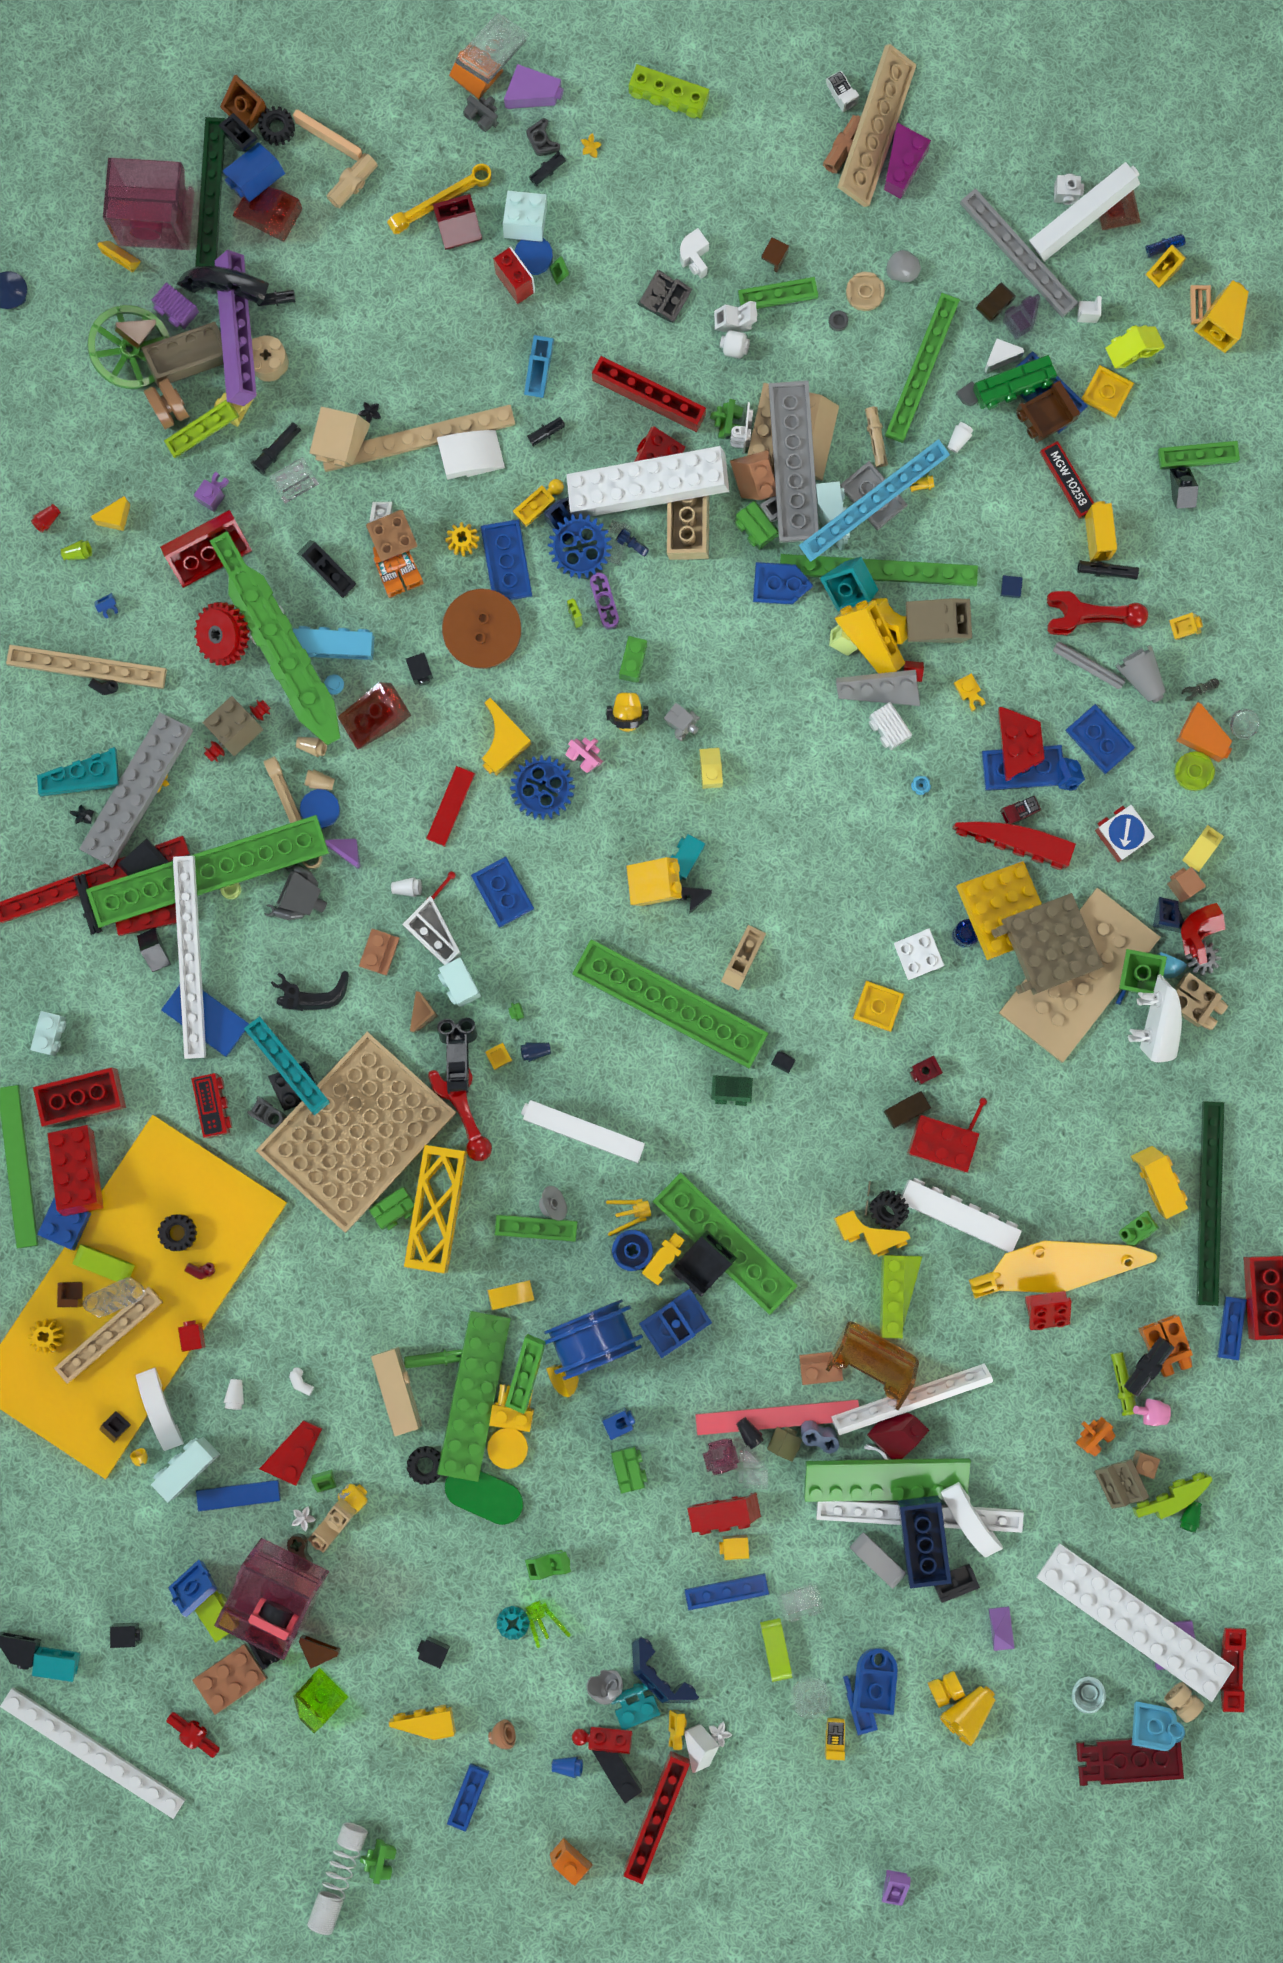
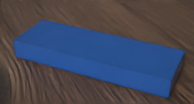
(1232, 1328)
(468, 1797)

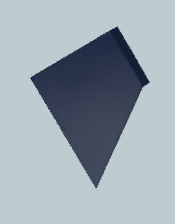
(557, 513)
(1168, 915)

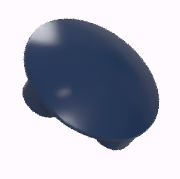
(12, 290)

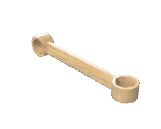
(275, 773)

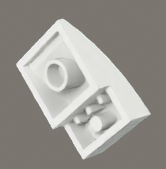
(470, 453)

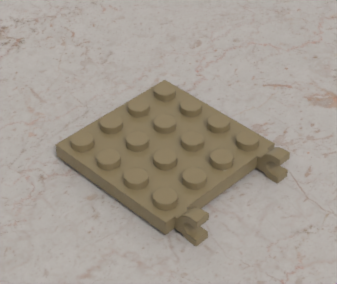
(1050, 944)

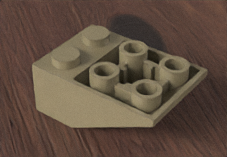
(939, 620)

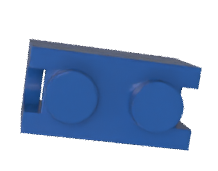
(619, 1423)

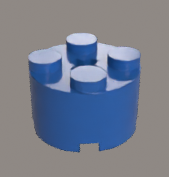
(636, 1261)

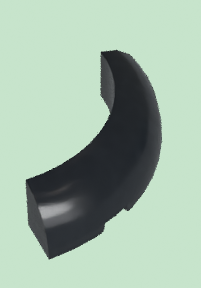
(224, 280)

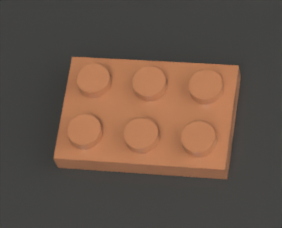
(229, 1679)

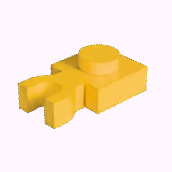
(968, 688)
(677, 1724)

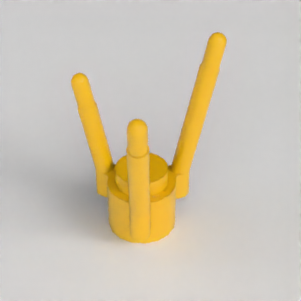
(640, 1209)

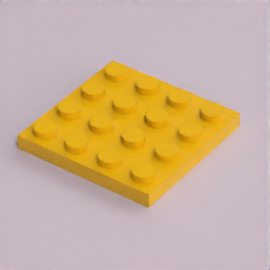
(996, 897)

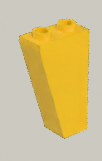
(871, 635)

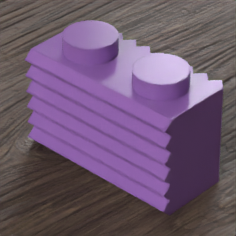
(175, 306)

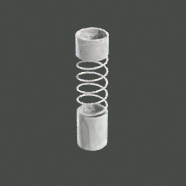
(326, 1908)

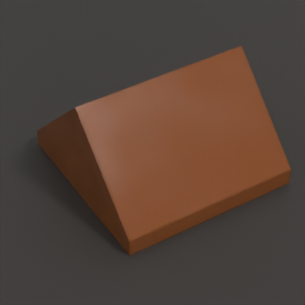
(243, 102)

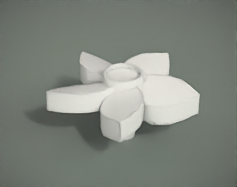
(302, 1518)
(719, 1734)

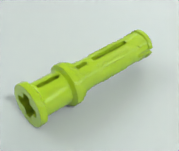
(1126, 1397)

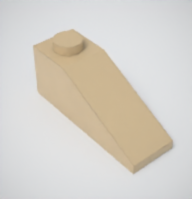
(743, 957)

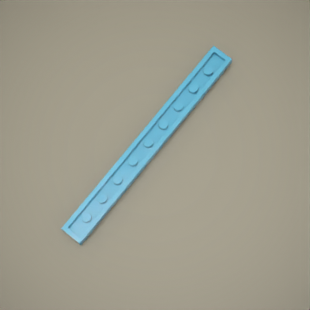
(874, 500)

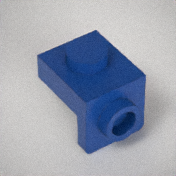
(1072, 773)

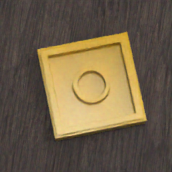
(1107, 391)
(878, 1006)

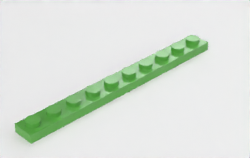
(891, 570)

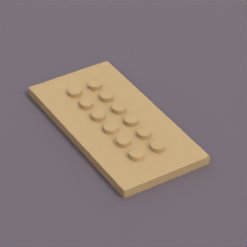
(1066, 1012)

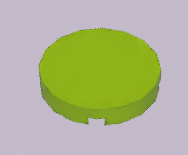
(1188, 775)

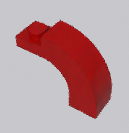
(1198, 926)

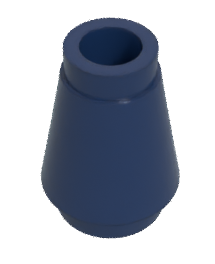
(534, 1050)

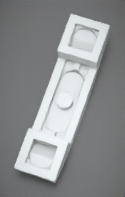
(158, 1410)
(969, 1521)

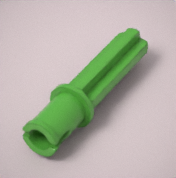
(432, 1359)

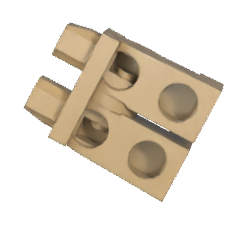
(1199, 1001)

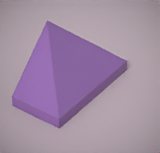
(346, 849)
(1001, 1628)

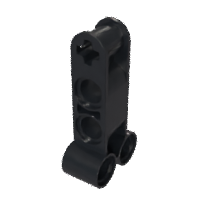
(457, 1051)

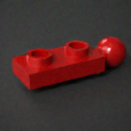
(604, 1739)

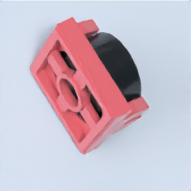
(273, 1618)

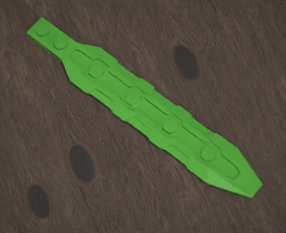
(278, 643)

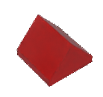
(913, 665)

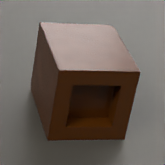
(775, 253)
(70, 1294)

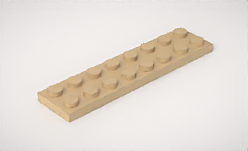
(877, 125)

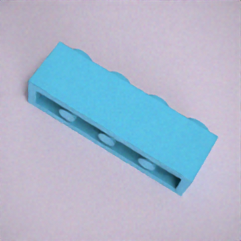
(336, 644)

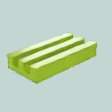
(575, 612)

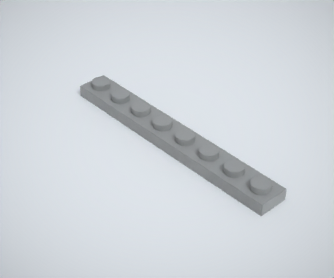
(1018, 253)

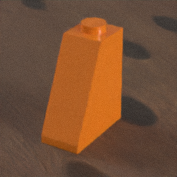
(1205, 734)

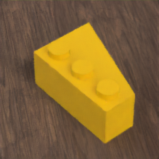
(1161, 1181)

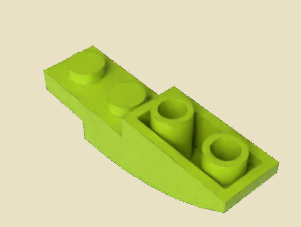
(1181, 1496)

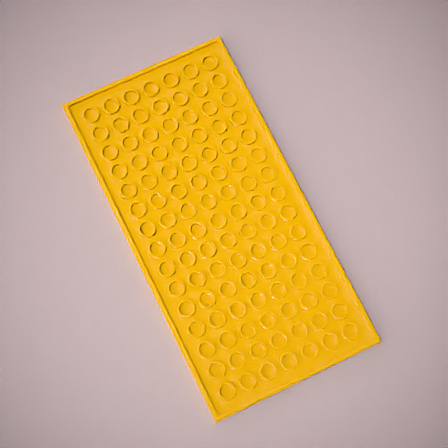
(155, 1180)

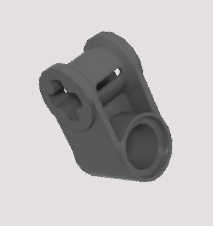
(265, 1112)

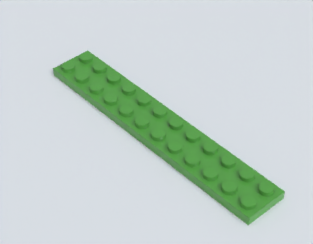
(214, 870)

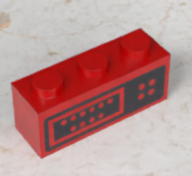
(211, 1105)

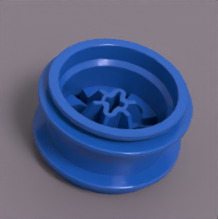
(593, 1339)

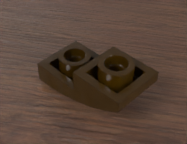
(907, 1109)

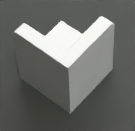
(1089, 311)

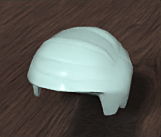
(1088, 1695)

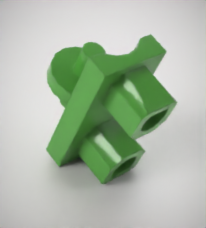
(724, 416)
(1138, 1229)
(375, 1861)

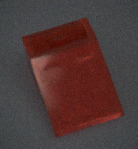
(270, 212)

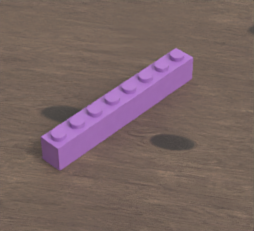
(236, 337)

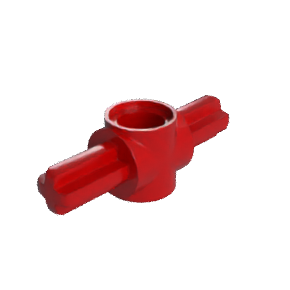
(192, 1734)

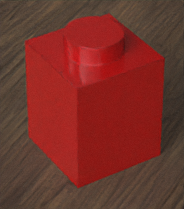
(191, 1336)

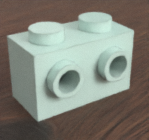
(48, 1033)

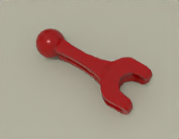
(1081, 613)
(478, 1146)

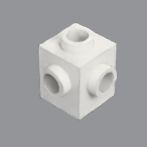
(1068, 189)

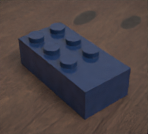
(924, 1542)

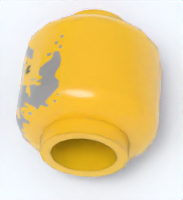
(354, 1496)

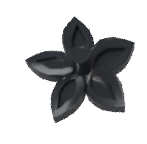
(370, 412)
(82, 815)

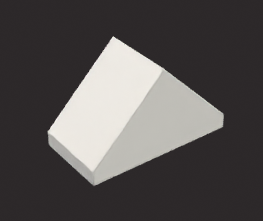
(1003, 354)
(700, 1747)

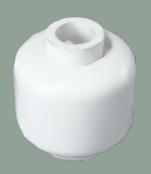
(735, 344)

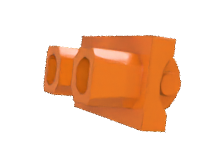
(1094, 1434)

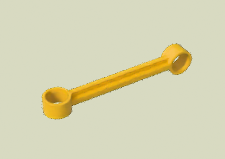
(401, 221)

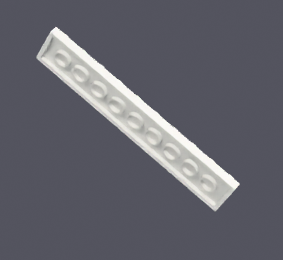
(1135, 1622)

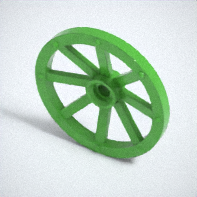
(123, 344)

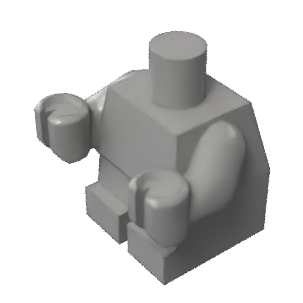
(681, 721)

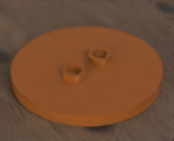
(481, 628)

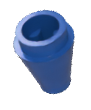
(568, 1766)

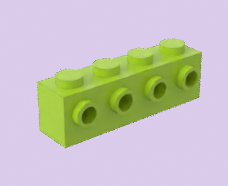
(668, 91)

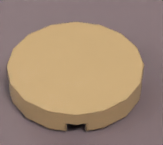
(865, 291)

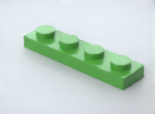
(780, 293)
(1198, 455)
(536, 1228)
(525, 1373)

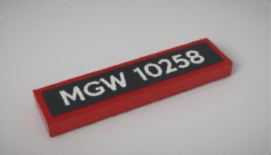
(1067, 478)

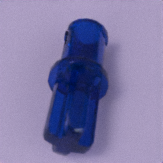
(1162, 246)

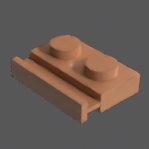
(379, 952)
(814, 1369)

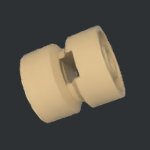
(1187, 1705)

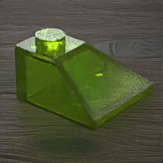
(318, 1700)

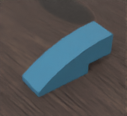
(539, 366)

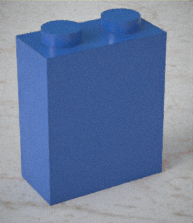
(253, 172)

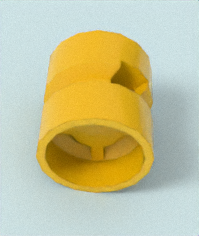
(946, 1689)

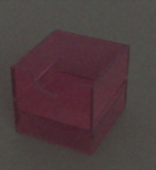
(148, 204)
(276, 1577)

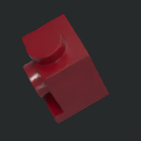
(934, 1070)

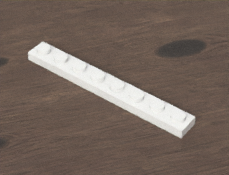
(917, 1398)

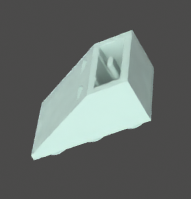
(830, 505)

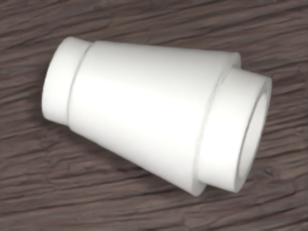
(960, 436)
(407, 887)
(234, 1395)

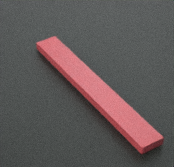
(772, 1416)

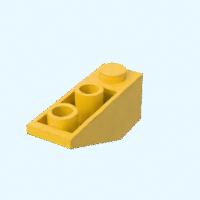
(429, 1724)

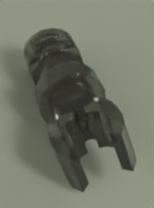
(1201, 688)

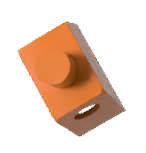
(570, 1862)

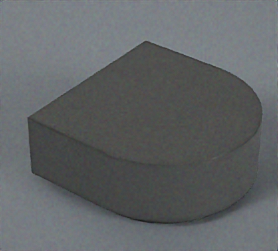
(967, 395)

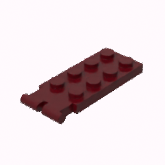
(1121, 1762)

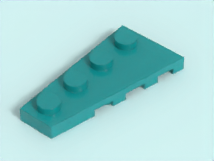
(93, 773)

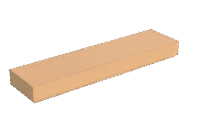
(327, 135)

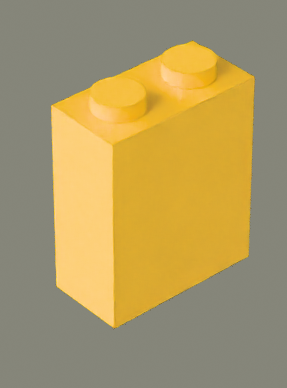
(1100, 531)
(654, 881)

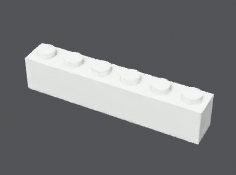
(960, 1216)

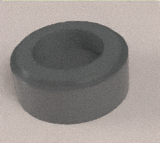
(838, 320)

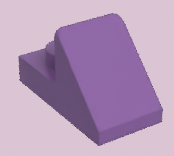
(895, 1887)

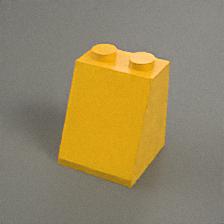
(1225, 317)

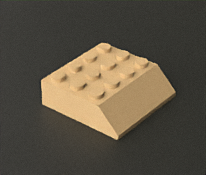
(822, 420)

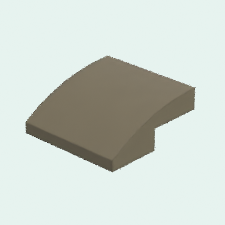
(1121, 1484)

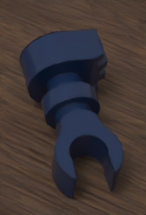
(624, 537)

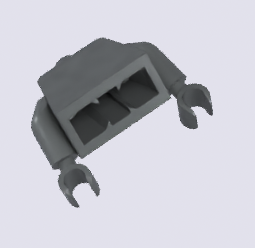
(298, 895)

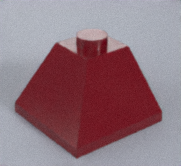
(898, 1434)

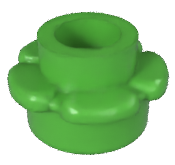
(516, 1011)

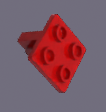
(1048, 1310)

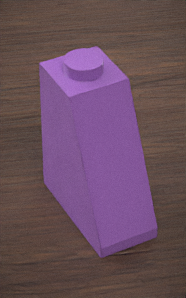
(532, 89)

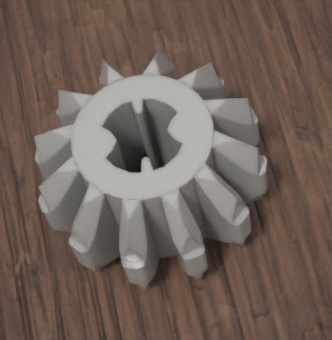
(1211, 958)

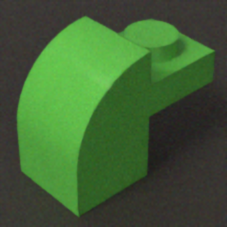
(548, 1564)

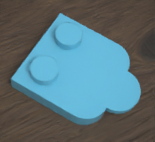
(1155, 1727)

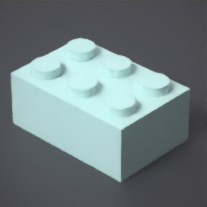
(184, 1468)

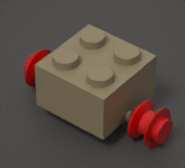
(233, 727)

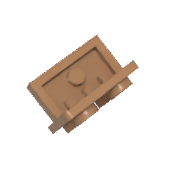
(391, 535)

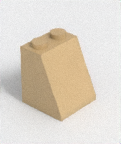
(338, 436)

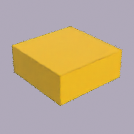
(498, 1056)

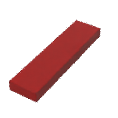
(450, 806)

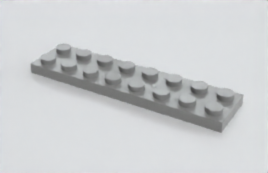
(793, 460)
(136, 789)

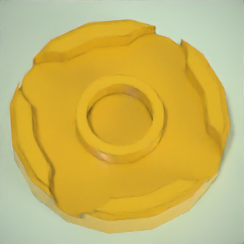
(507, 1448)

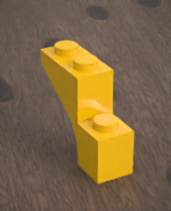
(877, 1239)

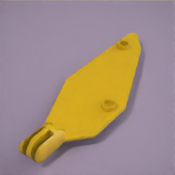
(1058, 1267)

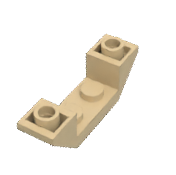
(332, 1525)

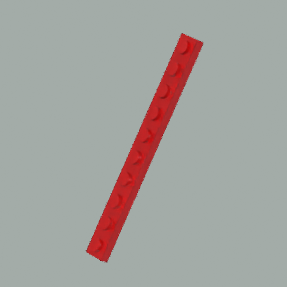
(66, 888)

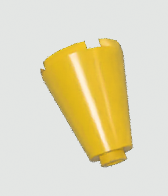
(969, 1714)

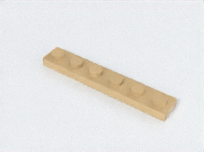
(107, 1336)

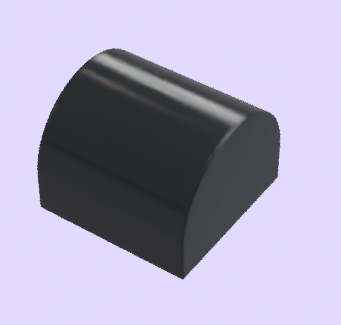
(783, 1061)

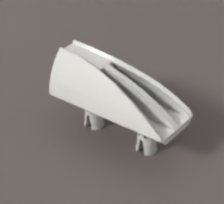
(1163, 1024)

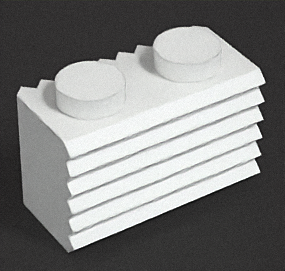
(890, 726)

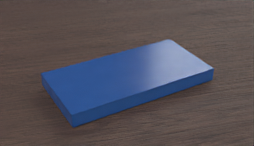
(506, 559)
(1042, 775)
(221, 1025)

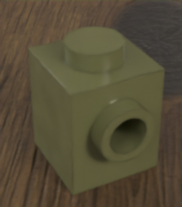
(785, 1443)

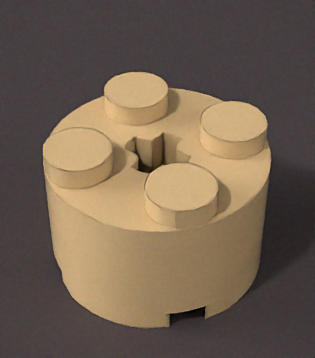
(277, 359)

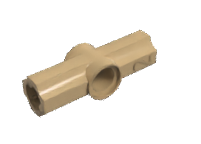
(351, 180)

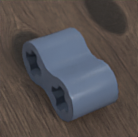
(818, 1436)

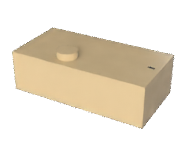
(688, 529)
(396, 1391)

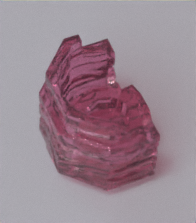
(721, 1456)

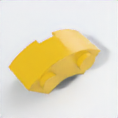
(896, 623)

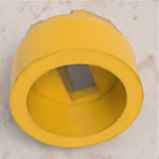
(139, 1456)

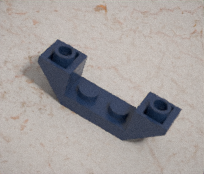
(641, 1653)

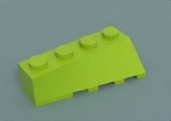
(897, 1287)

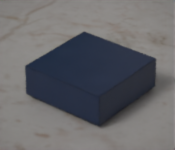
(1011, 586)

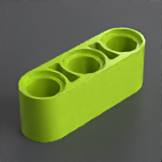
(102, 1263)
(776, 1650)

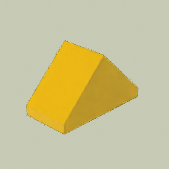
(1166, 266)
(114, 515)

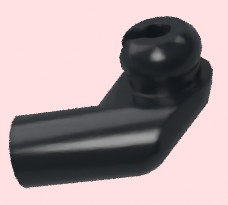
(103, 688)

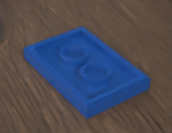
(1100, 739)
(502, 892)

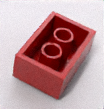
(943, 1144)

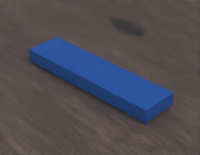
(238, 1495)
(726, 1591)

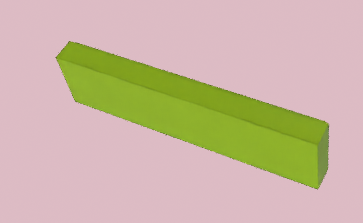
(201, 428)

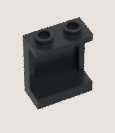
(703, 1263)

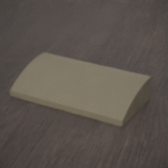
(185, 354)

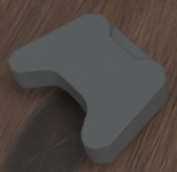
(539, 139)

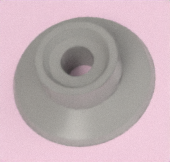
(553, 1203)

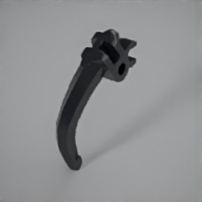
(300, 1001)

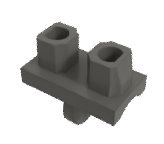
(485, 109)

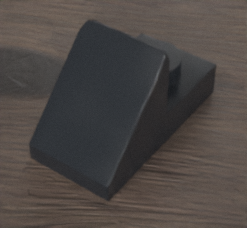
(697, 896)

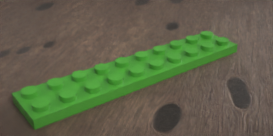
(670, 1003)

